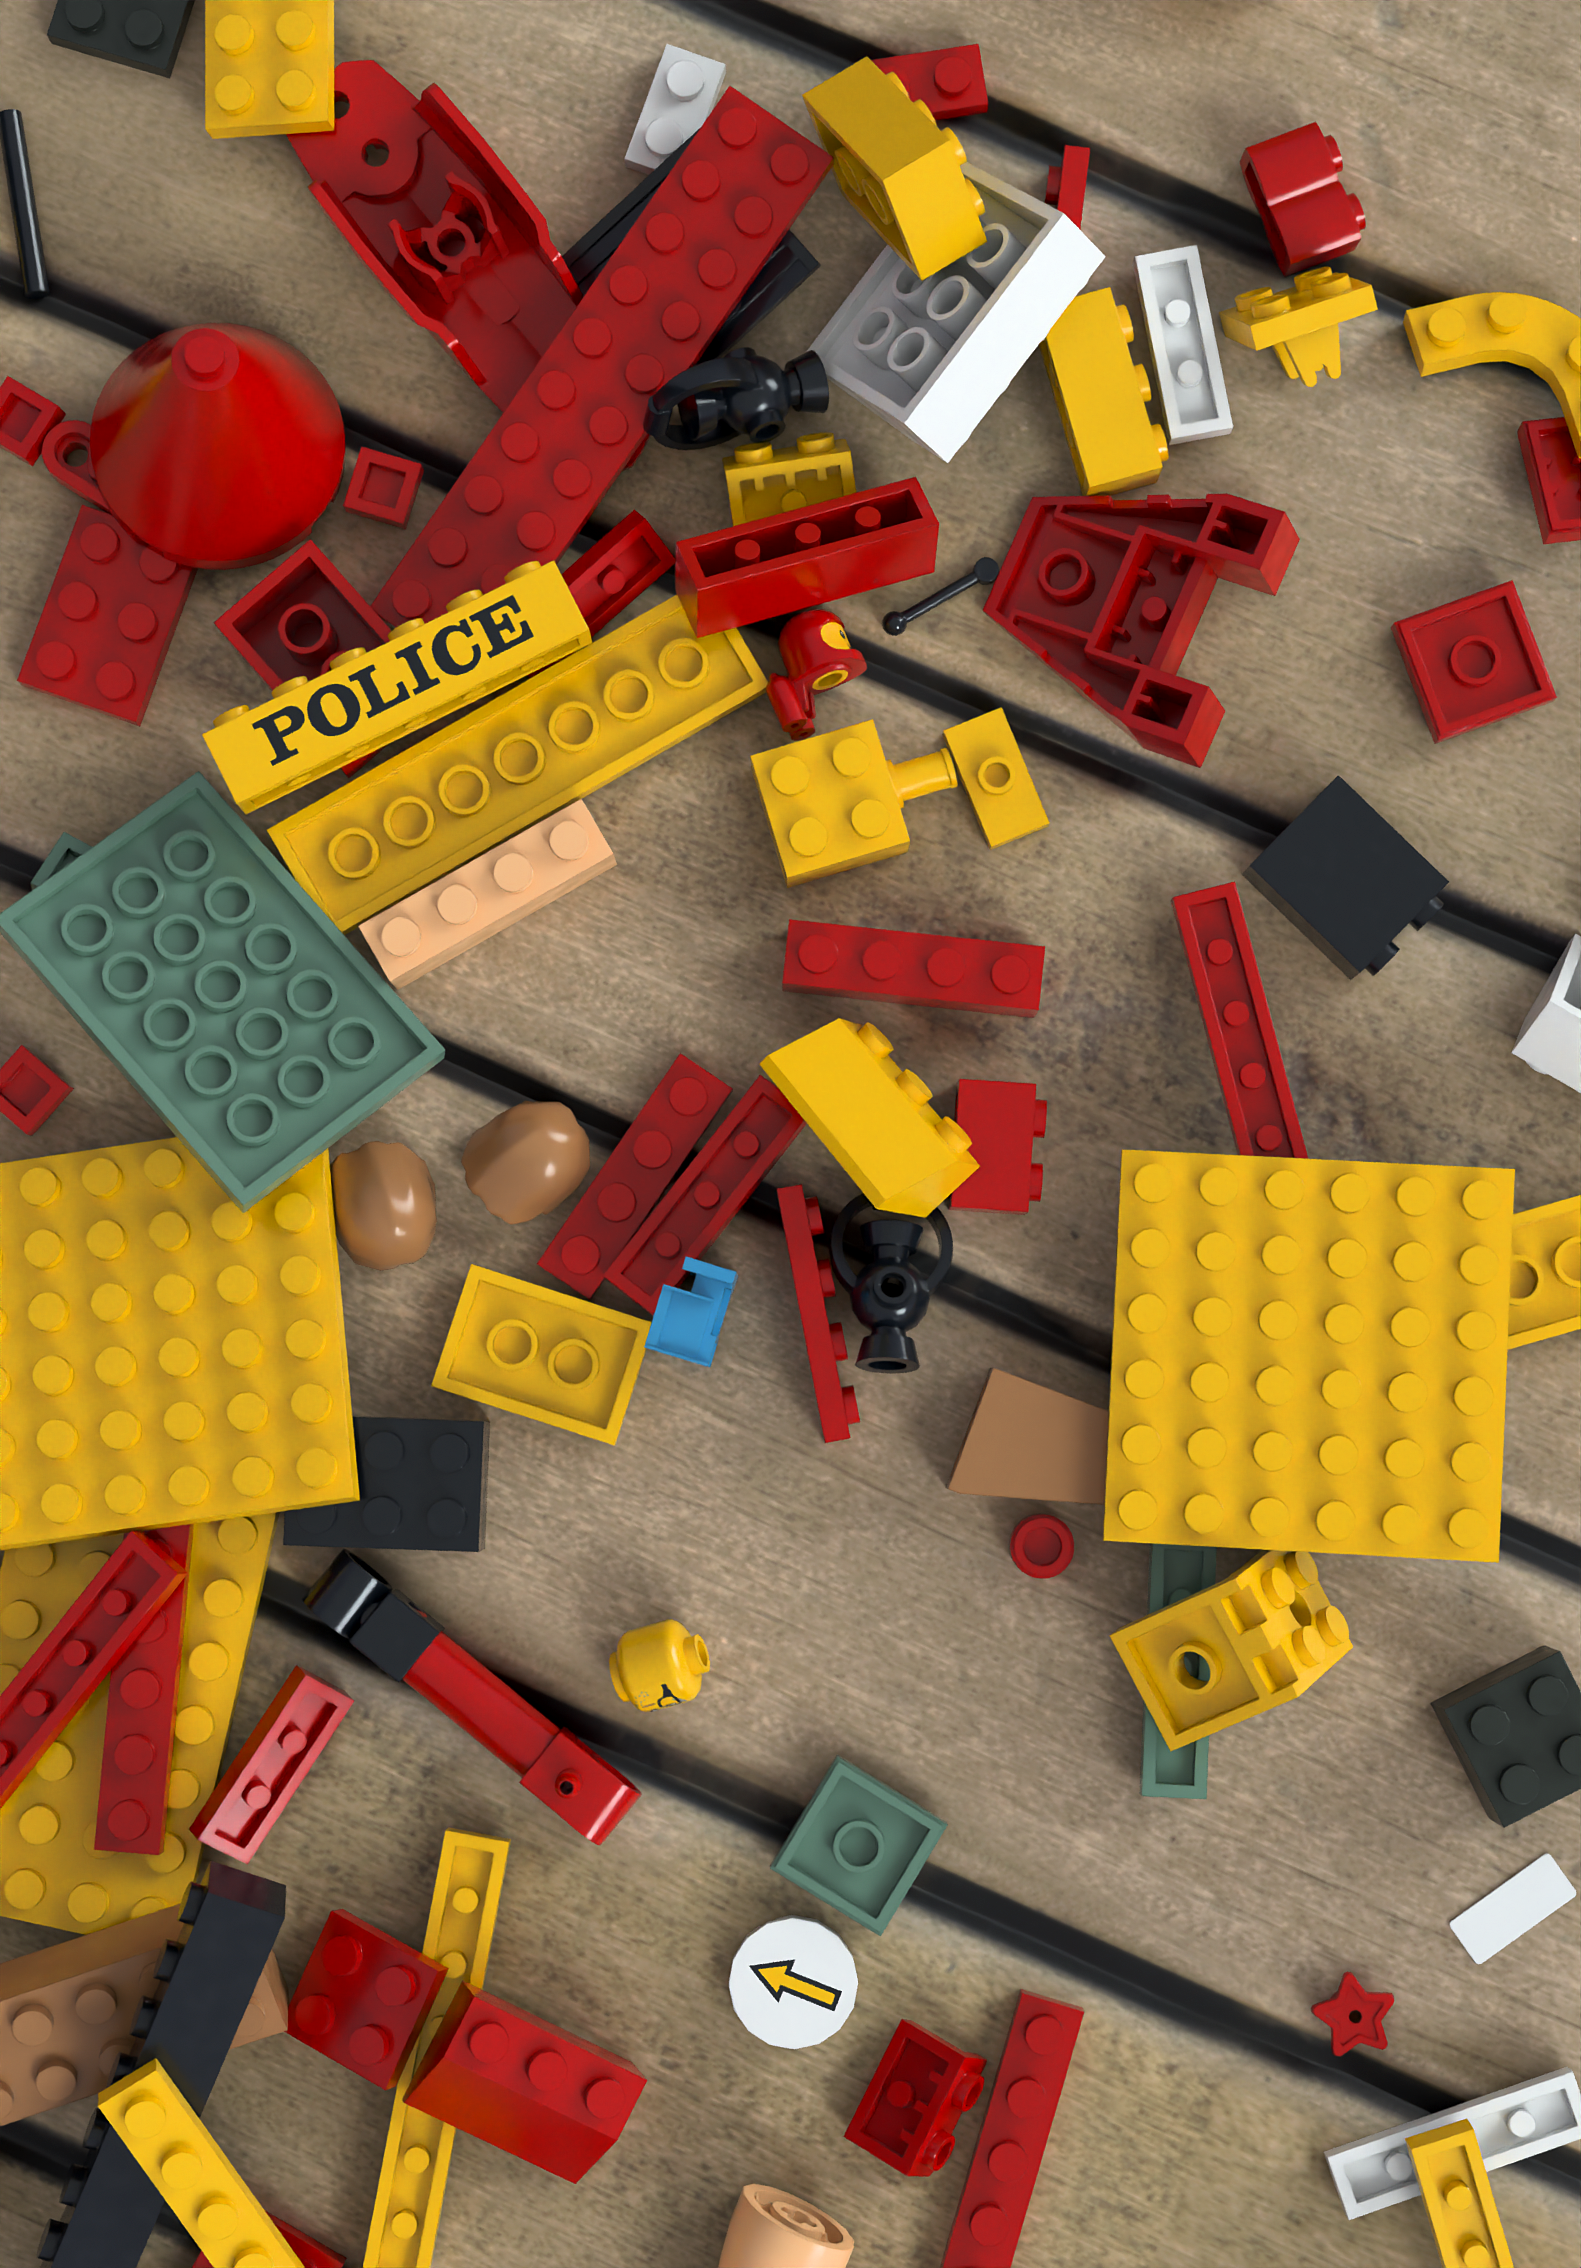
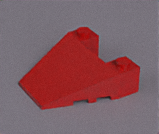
(1116, 595)

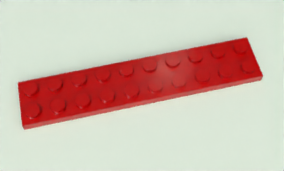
(625, 340)

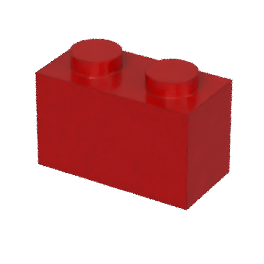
(1001, 1126)

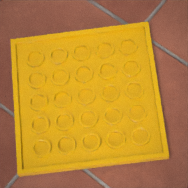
(166, 1346)
(1309, 1355)

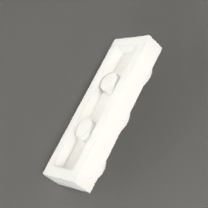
(1182, 345)

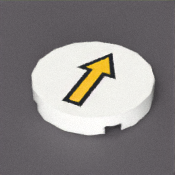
(793, 1982)

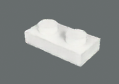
(675, 107)

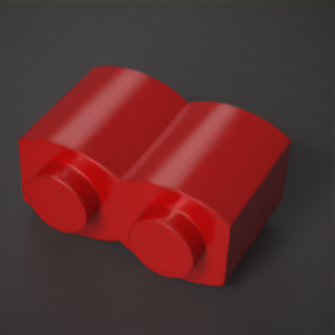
(1302, 198)

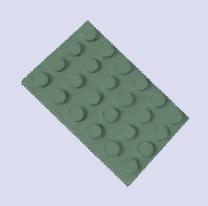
(220, 990)

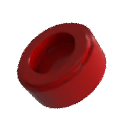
(1041, 1546)

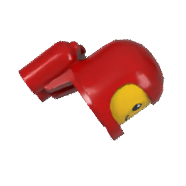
(815, 661)

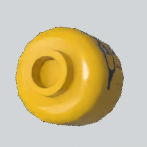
(658, 1665)

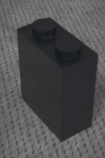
(1347, 880)

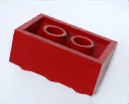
(524, 2084)

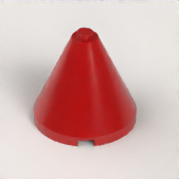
(218, 445)

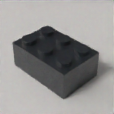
(417, 1489)

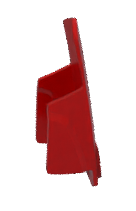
(442, 227)

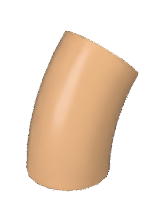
(782, 2232)

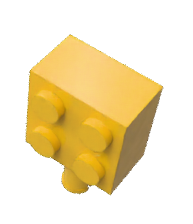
(839, 800)

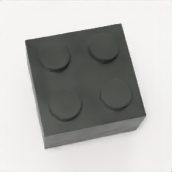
(1517, 1734)

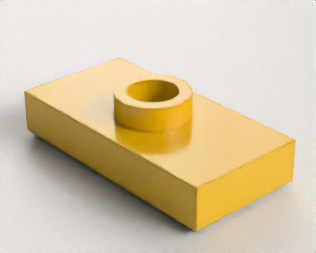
(995, 778)

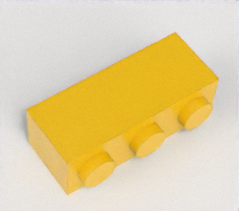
(1102, 397)

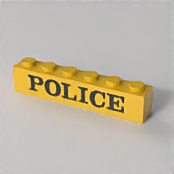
(397, 686)

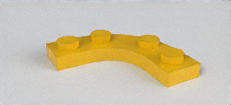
(1503, 329)

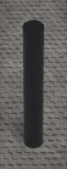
(23, 205)

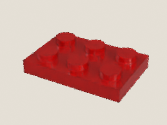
(107, 620)

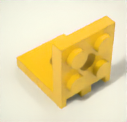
(1260, 1632)

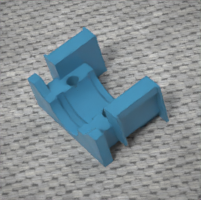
(690, 1322)

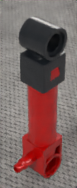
(414, 1649)

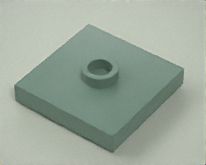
(858, 1845)

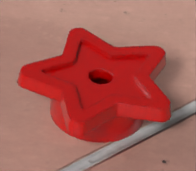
(1336, 2013)

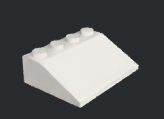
(949, 345)

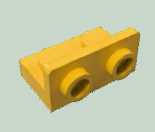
(788, 478)

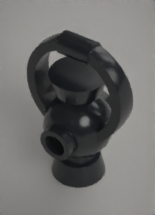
(735, 398)
(890, 1291)

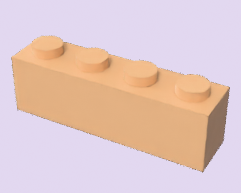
(488, 894)

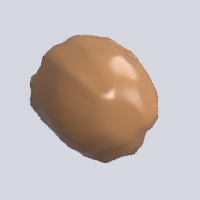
(527, 1160)
(383, 1205)

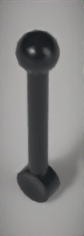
(984, 572)

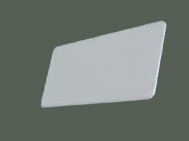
(1513, 1908)

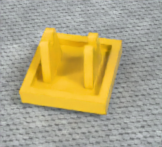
(1300, 320)

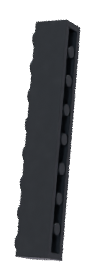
(189, 2030)

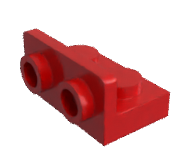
(916, 2101)

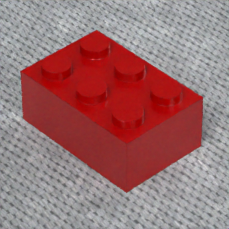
(301, 623)

